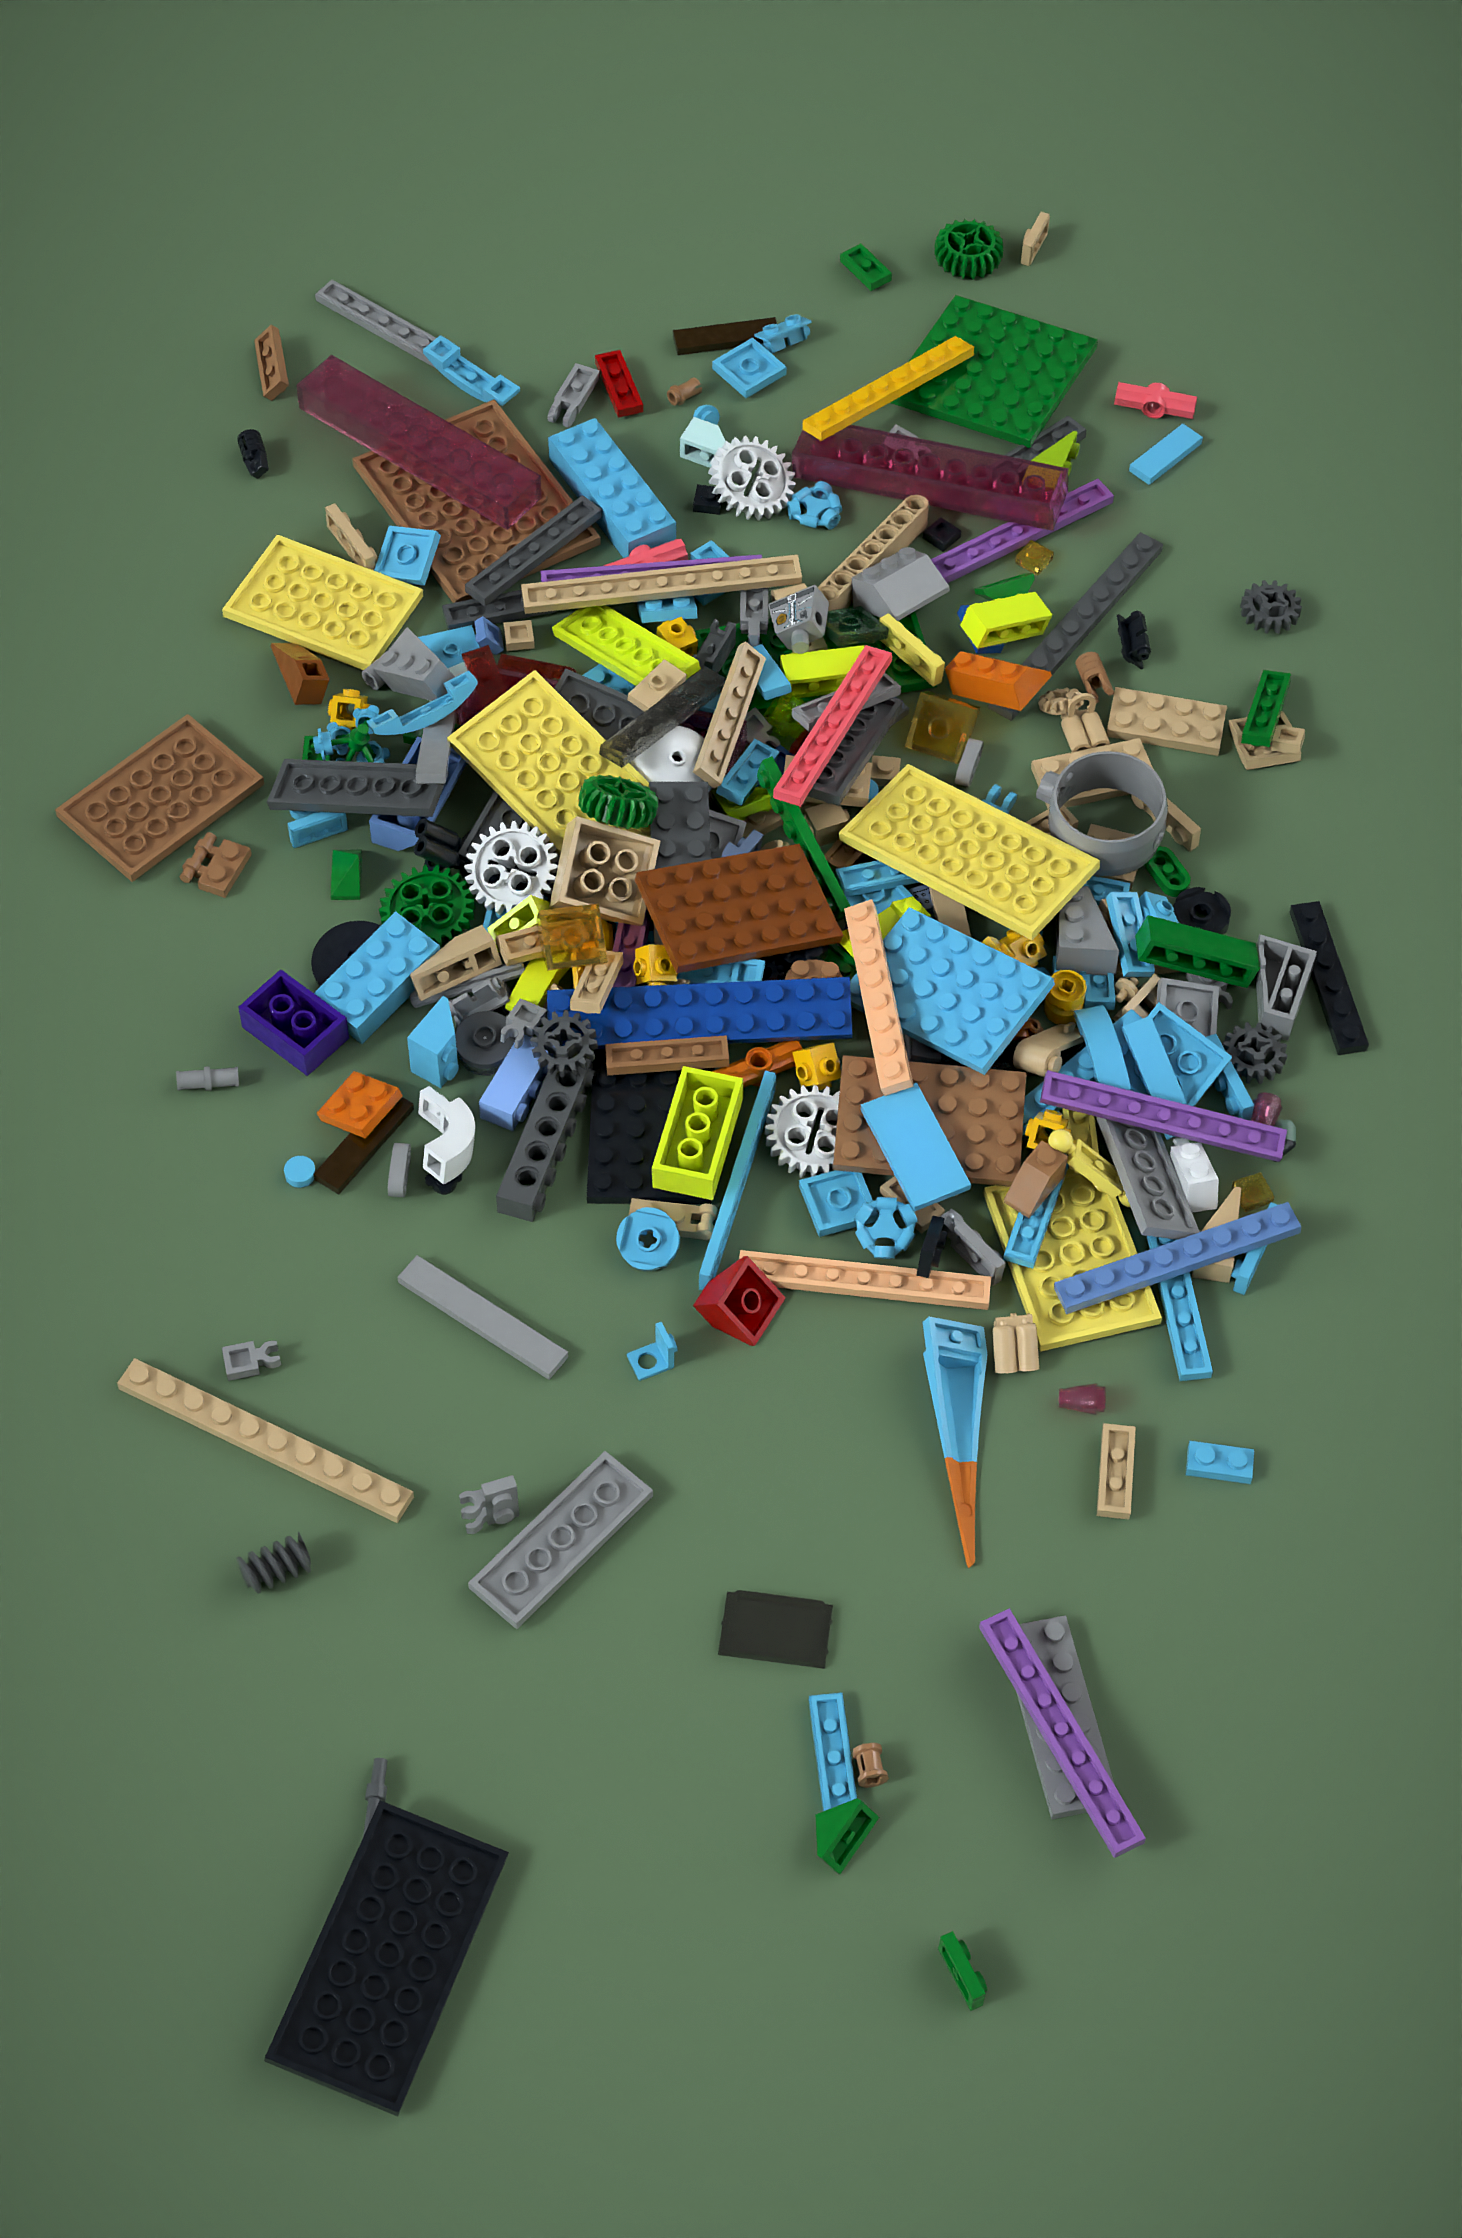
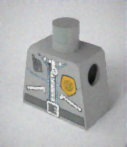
(800, 618)

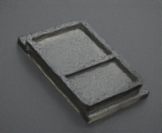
(775, 1628)

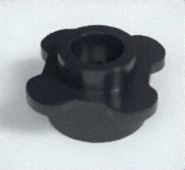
(440, 1188)

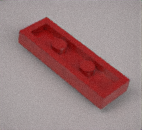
(619, 383)

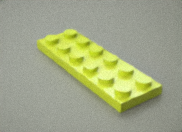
(620, 643)

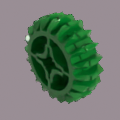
(968, 248)
(618, 801)

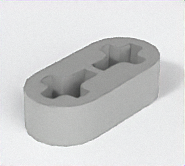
(969, 762)
(399, 1169)

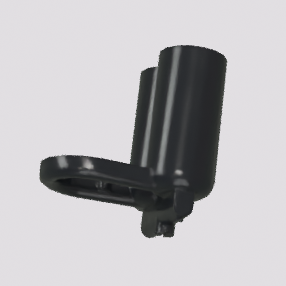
(437, 845)

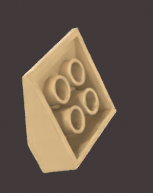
(601, 867)

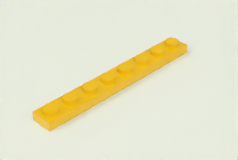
(888, 388)

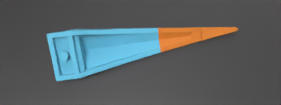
(956, 1376)

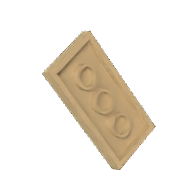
(1166, 721)
(1060, 762)

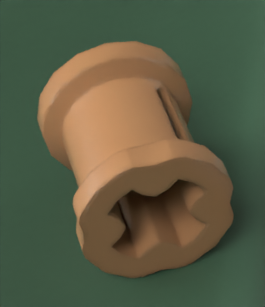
(870, 1765)

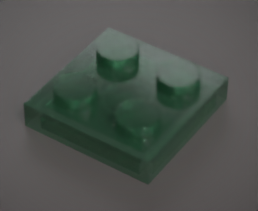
(853, 627)

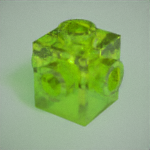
(780, 716)

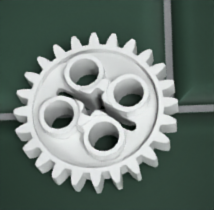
(728, 468)
(521, 844)
(787, 1124)

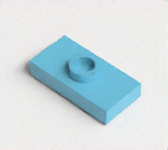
(316, 827)

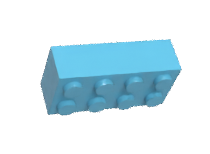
(377, 976)

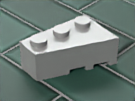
(413, 668)
(1281, 983)

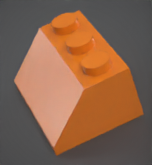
(994, 680)

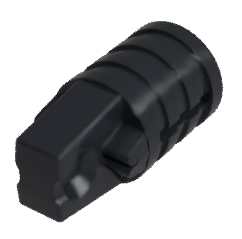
(253, 452)

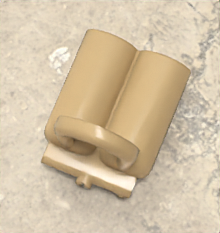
(1083, 727)
(1015, 1344)

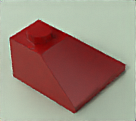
(740, 1301)

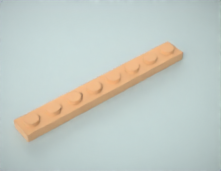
(878, 998)
(873, 1280)

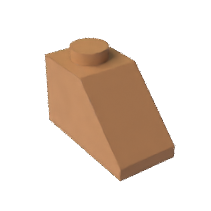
(1036, 1179)

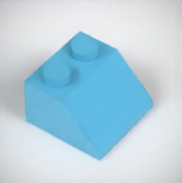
(434, 1046)

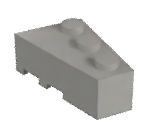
(1084, 937)

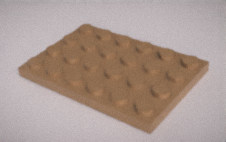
(159, 797)
(974, 1111)

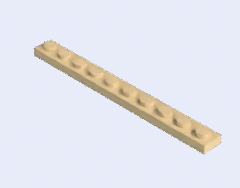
(661, 584)
(266, 1440)

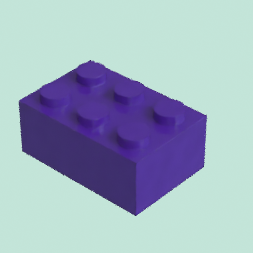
(294, 1022)

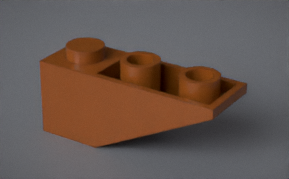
(302, 673)

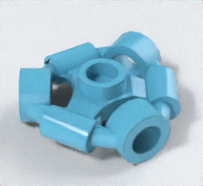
(821, 502)
(885, 1226)

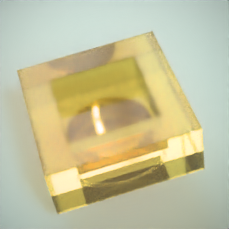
(1034, 557)
(1254, 1192)

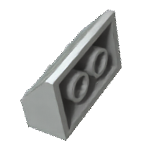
(898, 584)

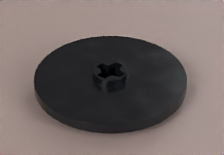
(338, 946)

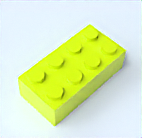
(697, 1133)

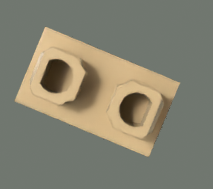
(1128, 991)

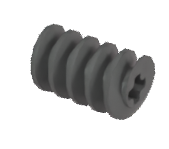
(275, 1563)

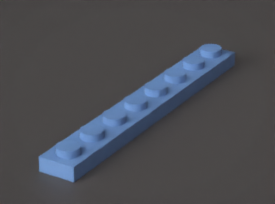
(1177, 1257)

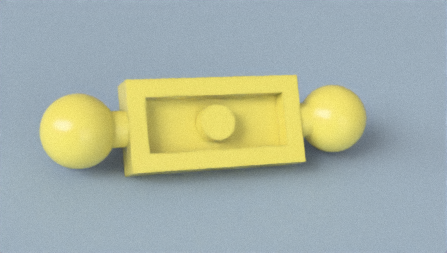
(1089, 1163)

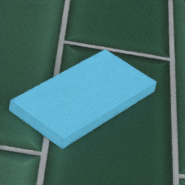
(915, 1147)

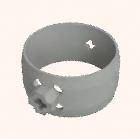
(1110, 771)

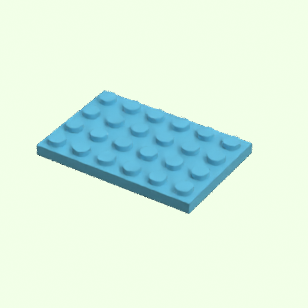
(957, 990)

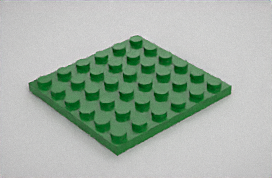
(1012, 379)

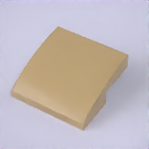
(1262, 756)

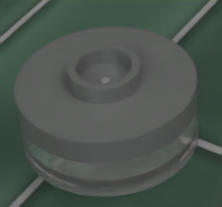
(480, 1043)

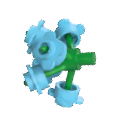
(357, 739)

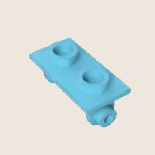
(793, 328)

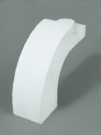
(453, 1150)

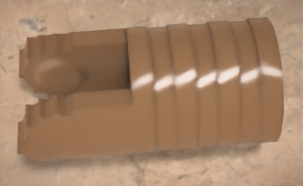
(1093, 674)

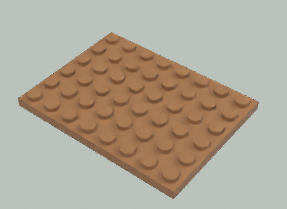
(467, 538)

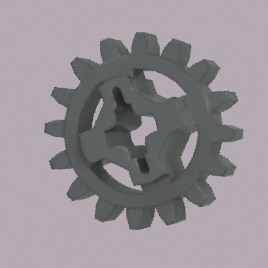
(1270, 607)
(551, 1038)
(1255, 1051)

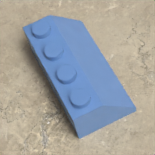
(398, 830)

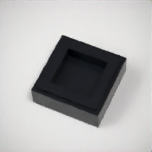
(942, 534)

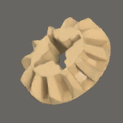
(1057, 701)

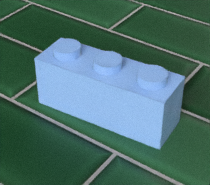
(513, 1087)

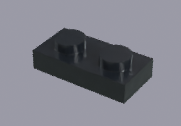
(932, 1247)

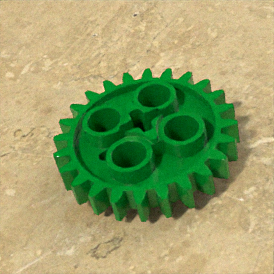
(428, 906)

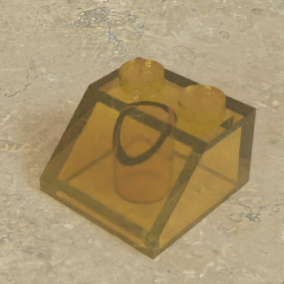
(941, 726)
(571, 936)

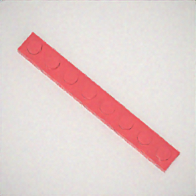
(832, 726)

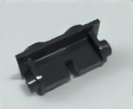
(1133, 638)

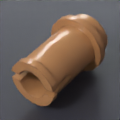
(678, 394)

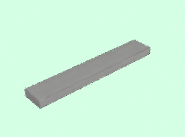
(375, 319)
(435, 751)
(483, 1317)

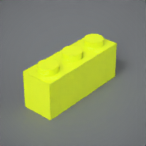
(1006, 619)
(818, 671)

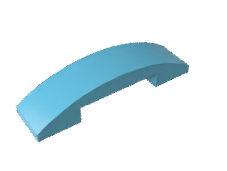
(466, 375)
(428, 714)
(733, 972)
(1102, 1046)

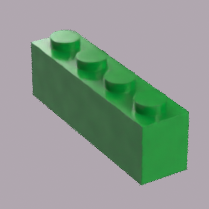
(1197, 951)

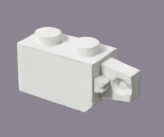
(1195, 1174)

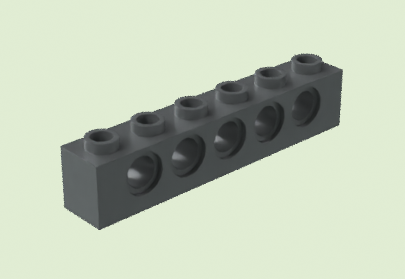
(525, 1201)

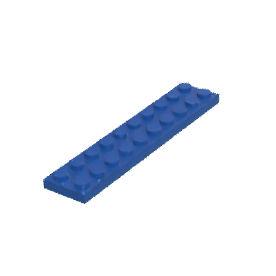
(736, 1009)

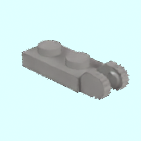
(574, 393)

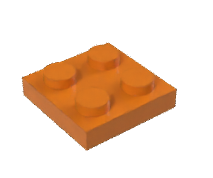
(359, 1104)

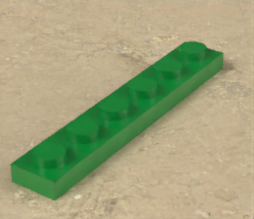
(798, 829)

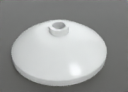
(657, 762)

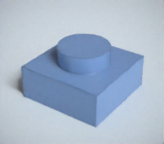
(488, 634)

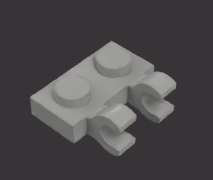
(493, 1503)

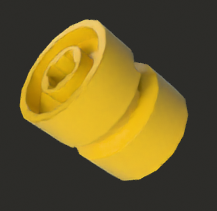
(1065, 996)

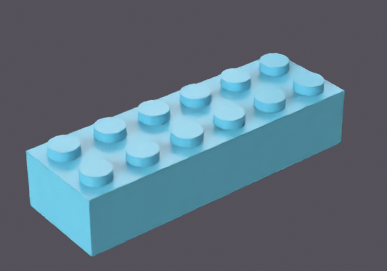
(603, 474)

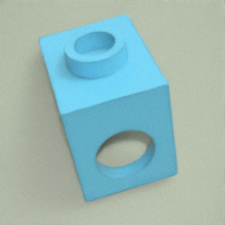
(661, 1349)

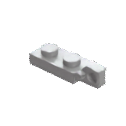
(754, 614)
(972, 1248)

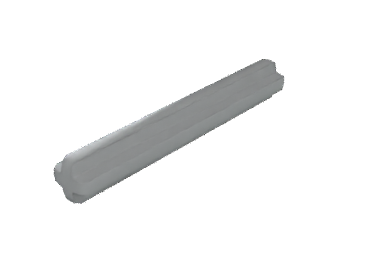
(501, 972)

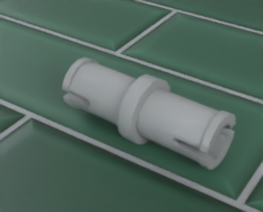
(207, 1078)

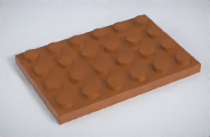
(738, 908)

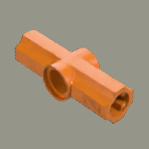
(772, 1059)

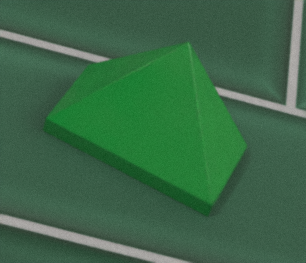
(1007, 587)
(346, 874)
(842, 1832)

